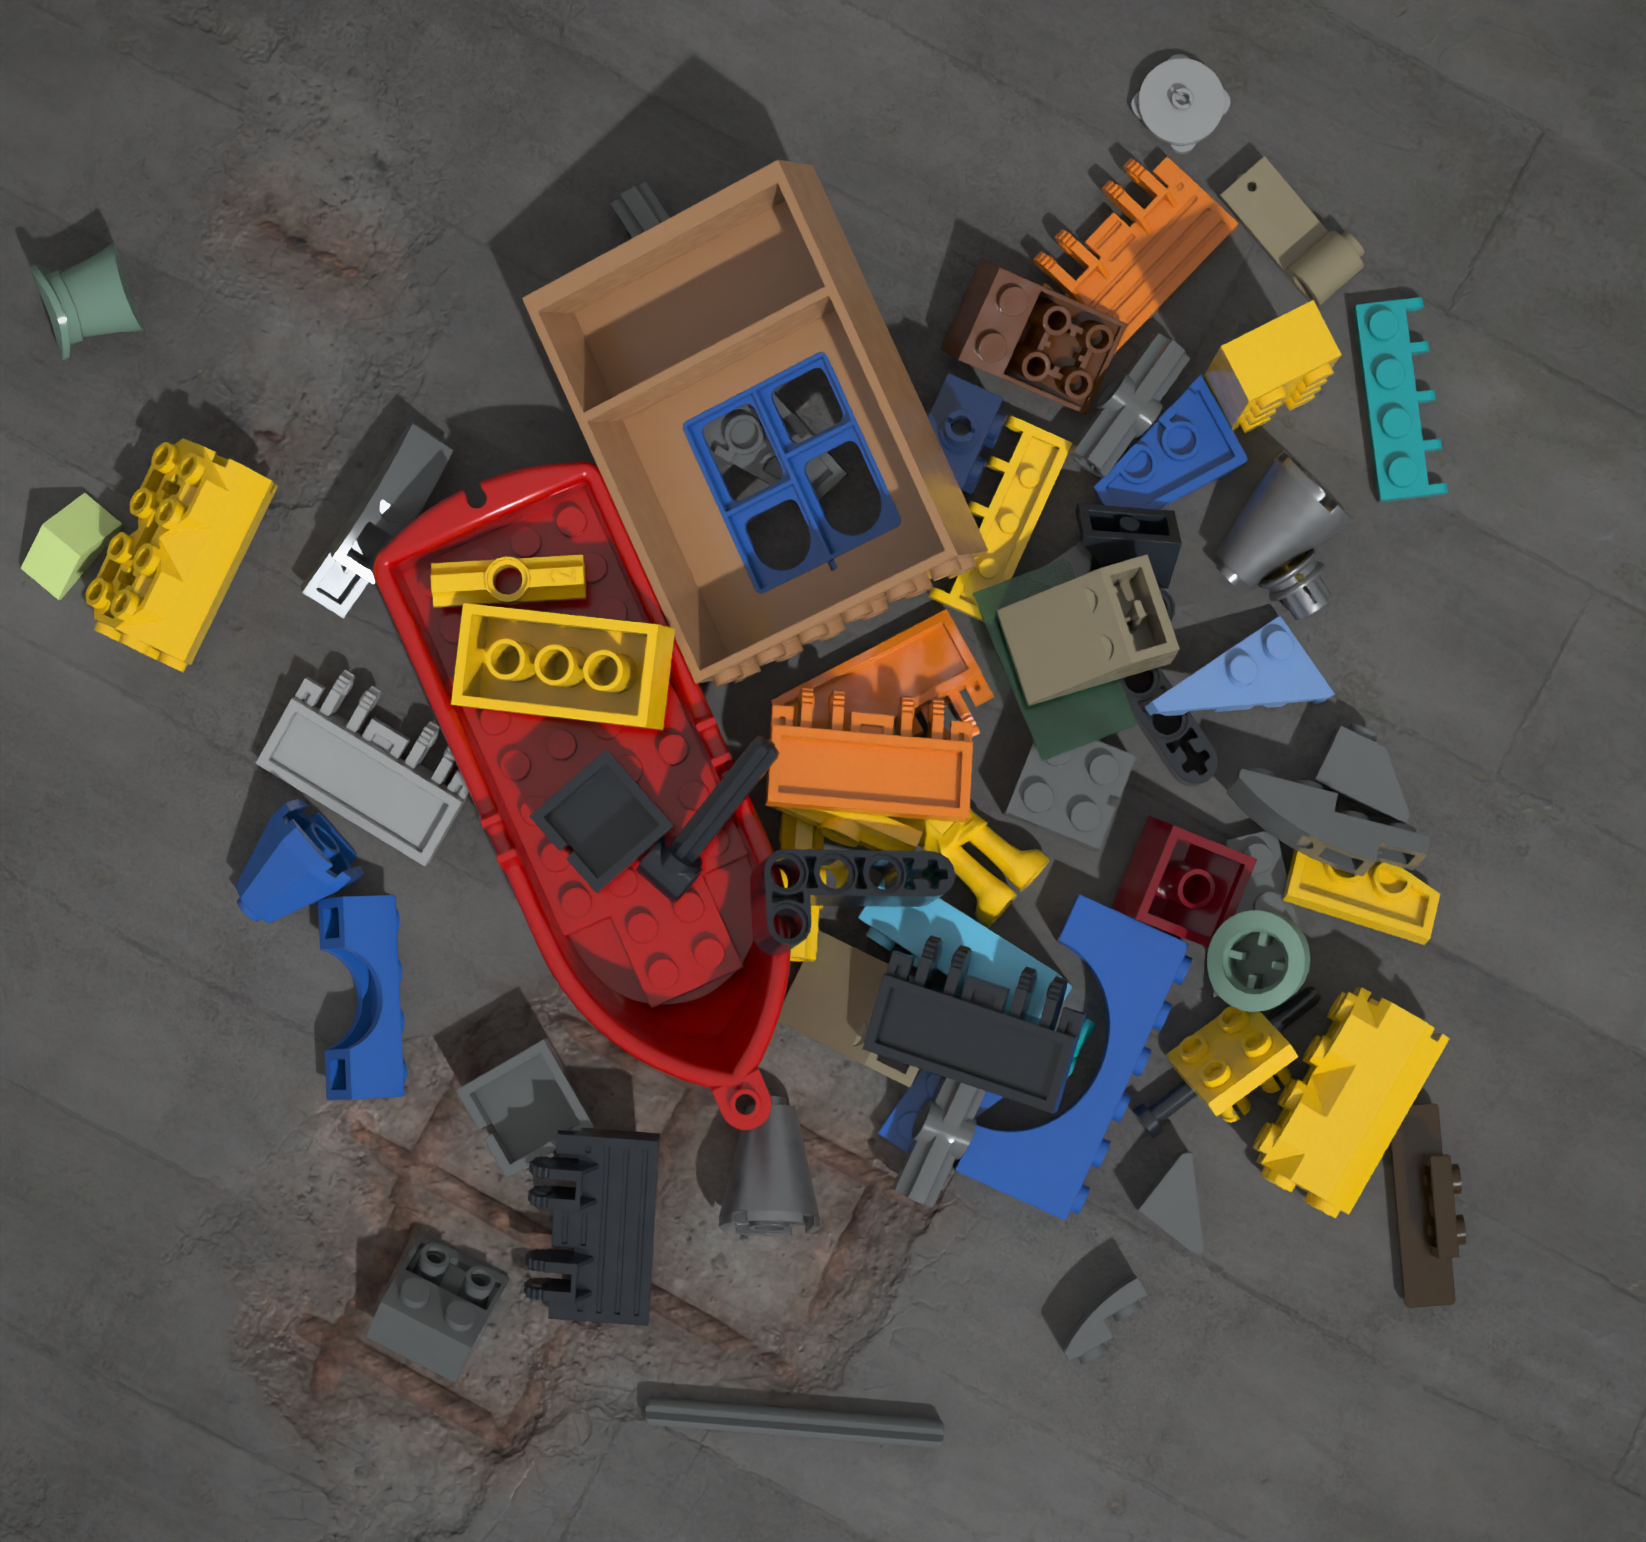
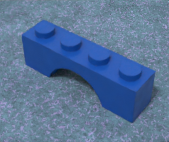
(365, 939)

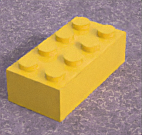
(1273, 367)
(563, 666)

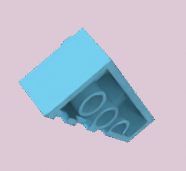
(991, 958)

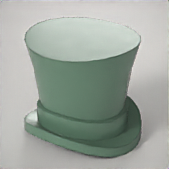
(88, 299)
(1257, 960)

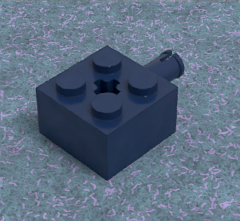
(964, 423)

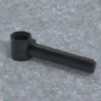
(677, 860)

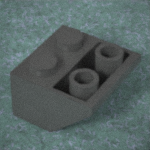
(437, 1307)

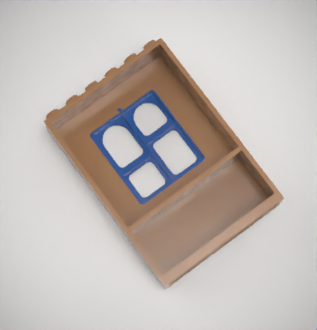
(717, 319)

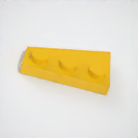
(1382, 899)

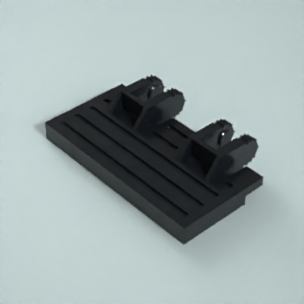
(971, 1034)
(604, 1220)

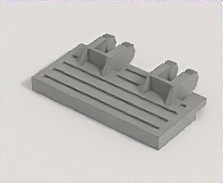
(364, 773)

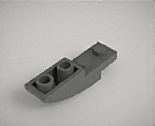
(383, 510)
(1306, 820)

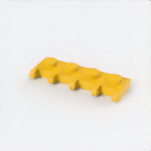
(1011, 514)

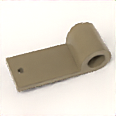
(1292, 236)

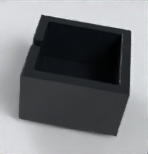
(603, 820)

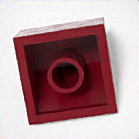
(1182, 882)

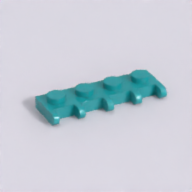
(1393, 400)

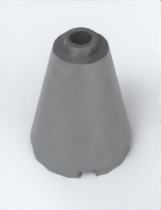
(1279, 523)
(770, 1178)

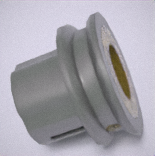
(1299, 585)

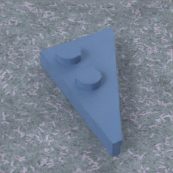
(1260, 670)

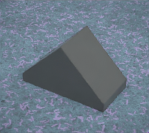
(1174, 1203)

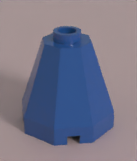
(295, 865)

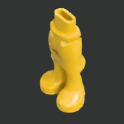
(991, 893)

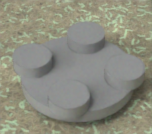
(1181, 102)

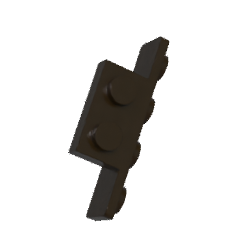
(1426, 1209)

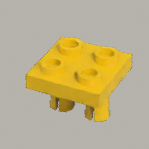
(1232, 1060)

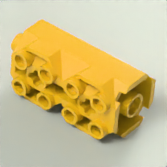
(174, 570)
(1349, 1101)

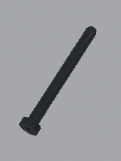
(1153, 1116)

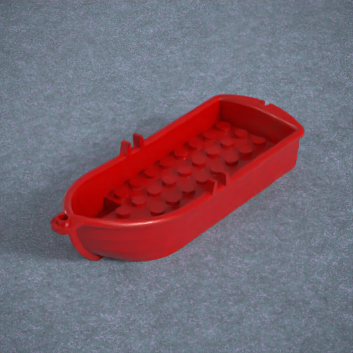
(650, 974)

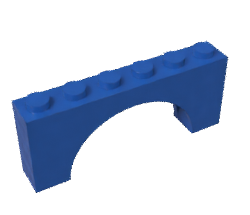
(1134, 975)

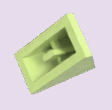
(69, 544)

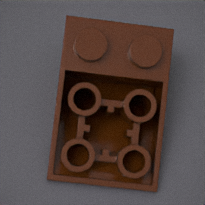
(1033, 336)

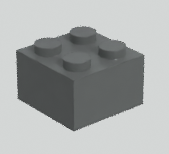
(1071, 792)
(526, 1105)

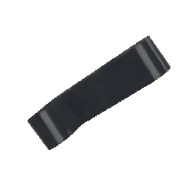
(1197, 745)
(852, 887)

